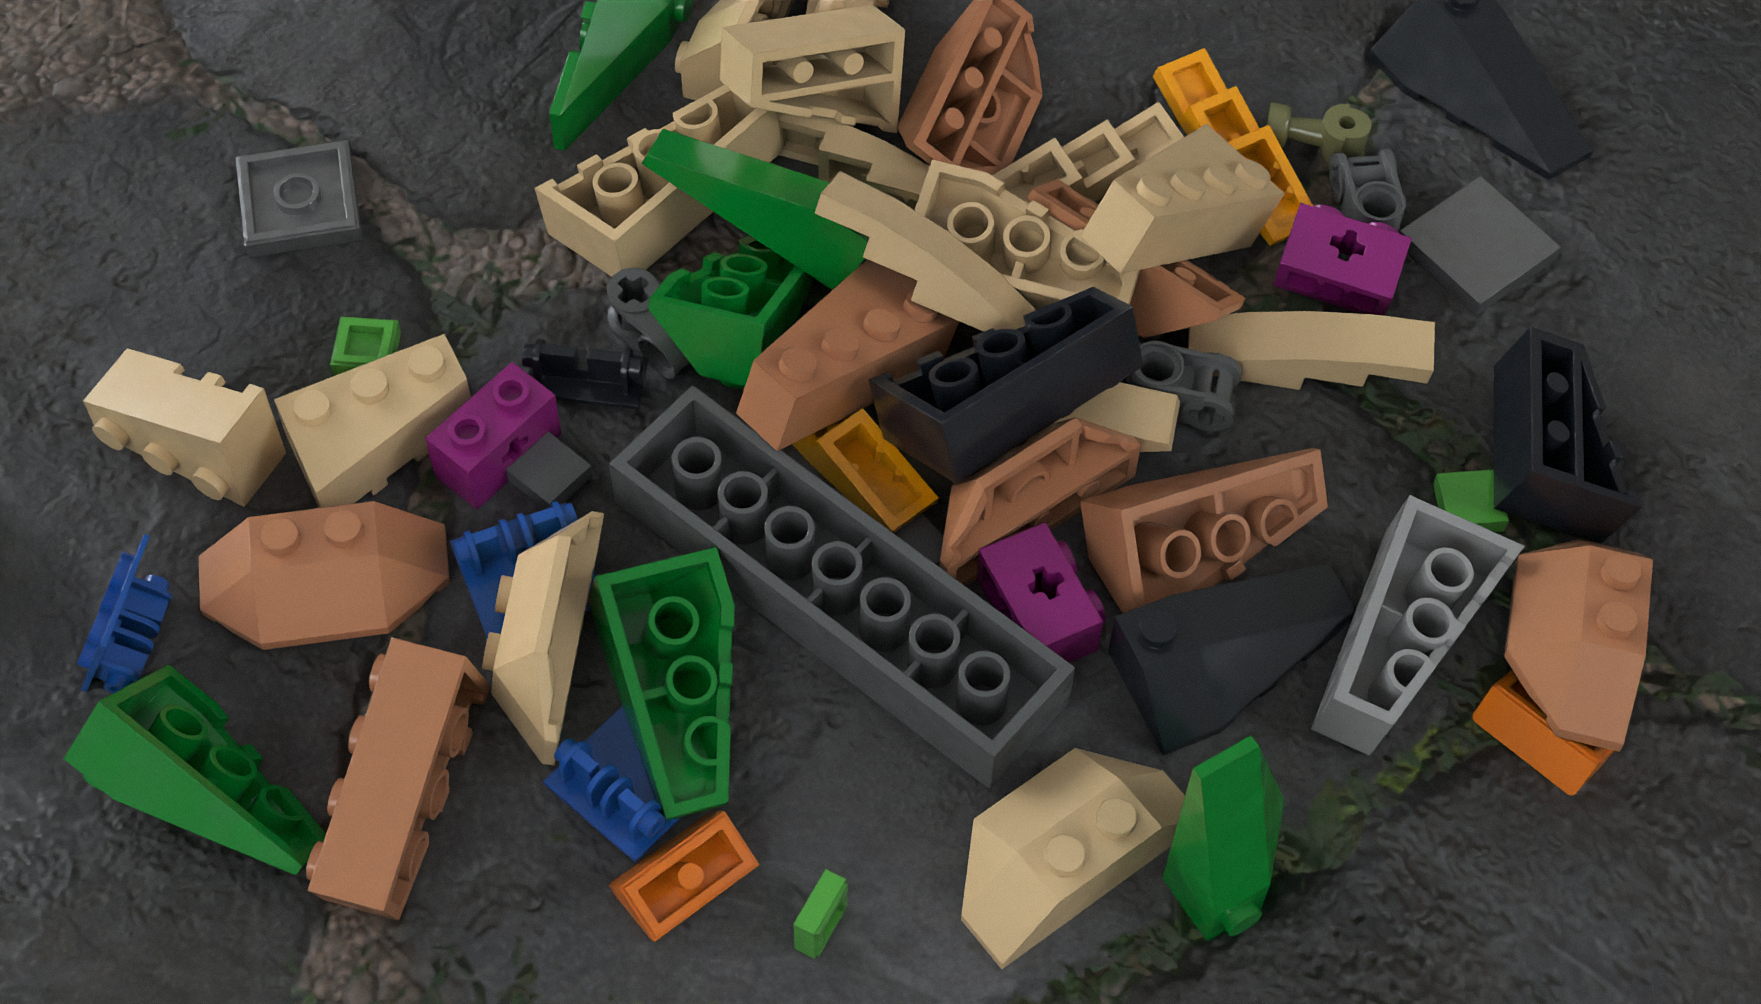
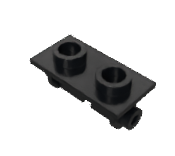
(587, 375)

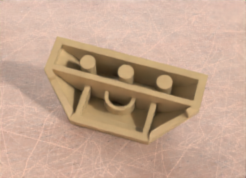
(543, 632)
(1062, 847)

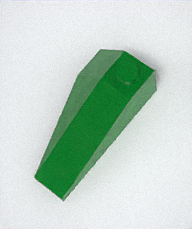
(615, 47)
(762, 201)
(730, 309)
(671, 663)
(169, 756)
(1226, 840)

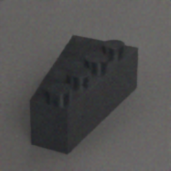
(1009, 385)

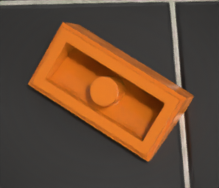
(1521, 726)
(684, 874)

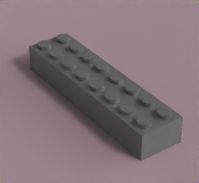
(844, 586)

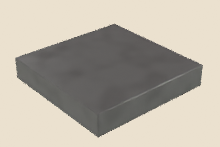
(298, 198)
(1479, 245)

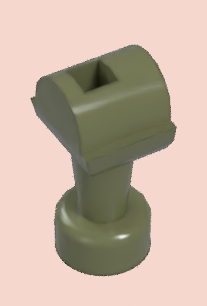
(1339, 131)

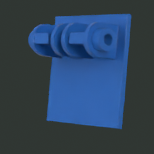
(494, 553)
(125, 624)
(610, 787)

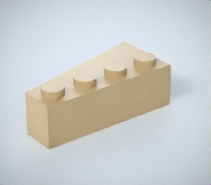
(1183, 205)
(629, 215)

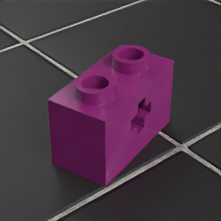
(1314, 270)
(491, 433)
(1038, 589)

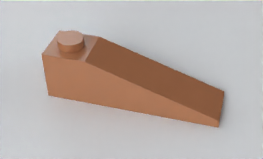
(1198, 524)

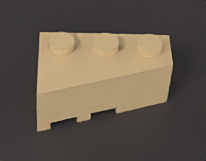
(819, 64)
(371, 419)
(187, 425)

